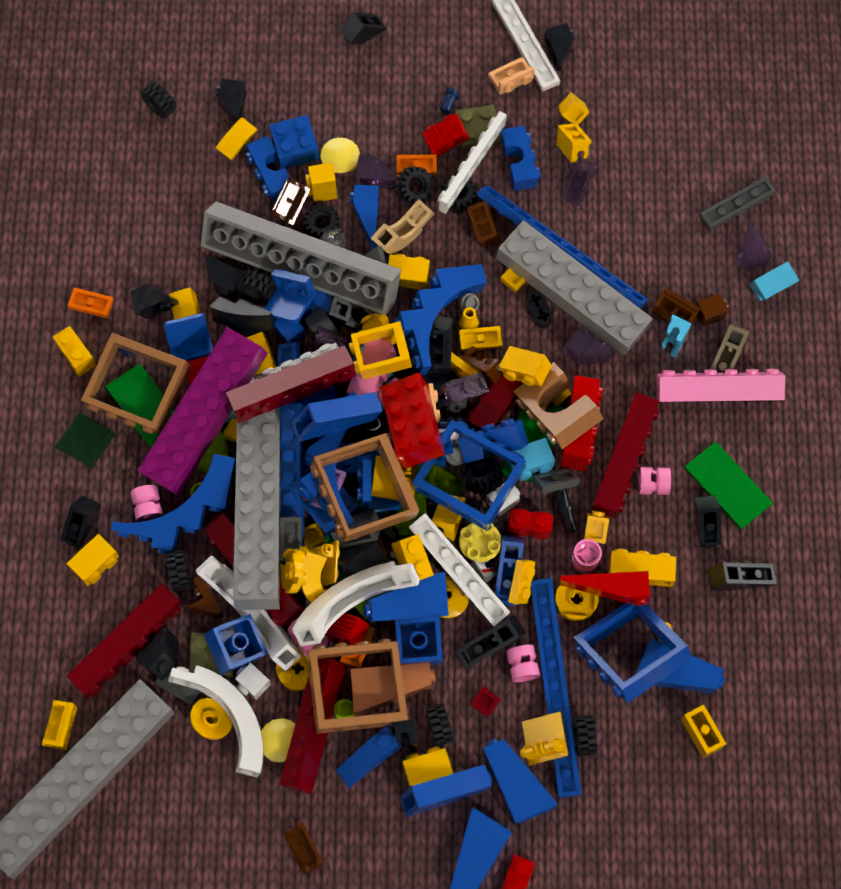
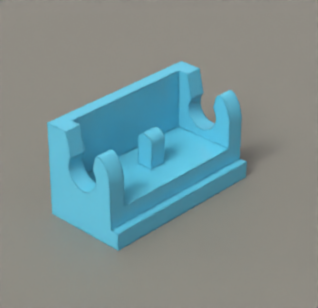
(774, 281)
(676, 334)

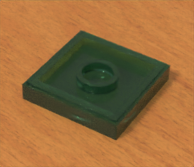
(85, 440)

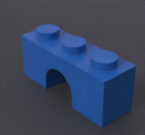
(517, 142)
(261, 155)
(294, 332)
(509, 434)

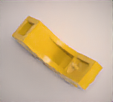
(312, 566)

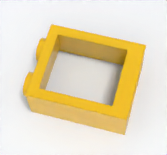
(385, 366)

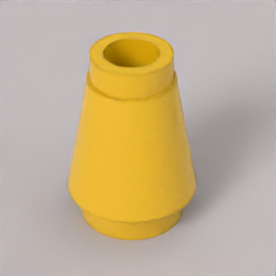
(468, 319)

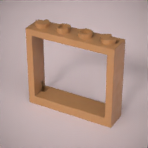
(157, 424)
(394, 472)
(357, 722)

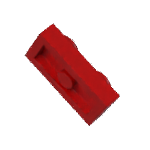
(518, 873)

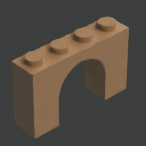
(561, 426)

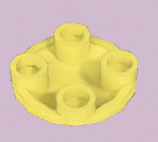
(342, 154)
(480, 544)
(277, 738)

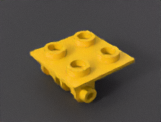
(382, 484)
(329, 572)
(544, 739)

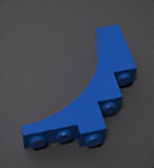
(446, 287)
(309, 485)
(165, 530)

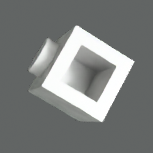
(511, 501)
(251, 681)

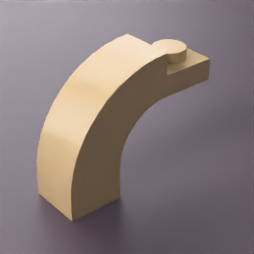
(403, 232)

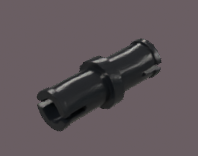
(565, 511)

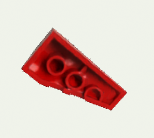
(621, 586)

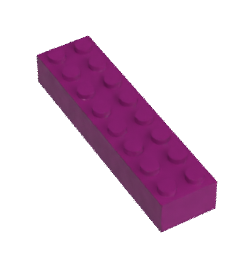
(201, 412)

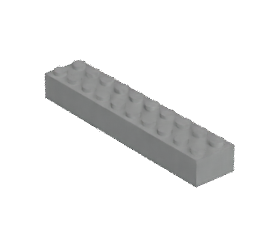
(281, 248)
(257, 513)
(79, 776)

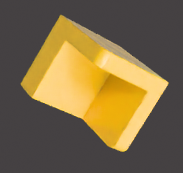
(573, 109)

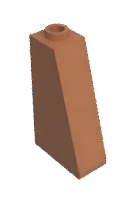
(375, 685)

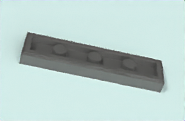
(737, 203)

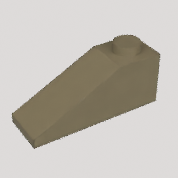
(730, 348)

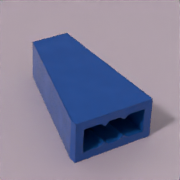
(335, 415)
(419, 601)
(693, 676)
(518, 786)
(445, 790)
(479, 850)

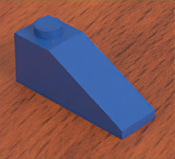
(365, 202)
(510, 552)
(368, 757)

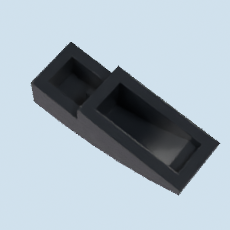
(241, 315)

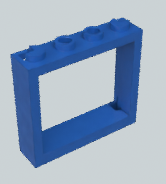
(455, 505)
(648, 676)

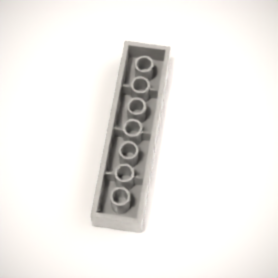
(573, 288)

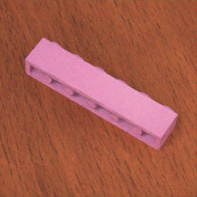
(720, 386)

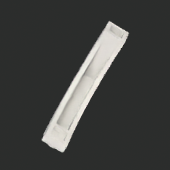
(346, 594)
(274, 637)
(236, 707)

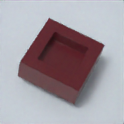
(485, 702)

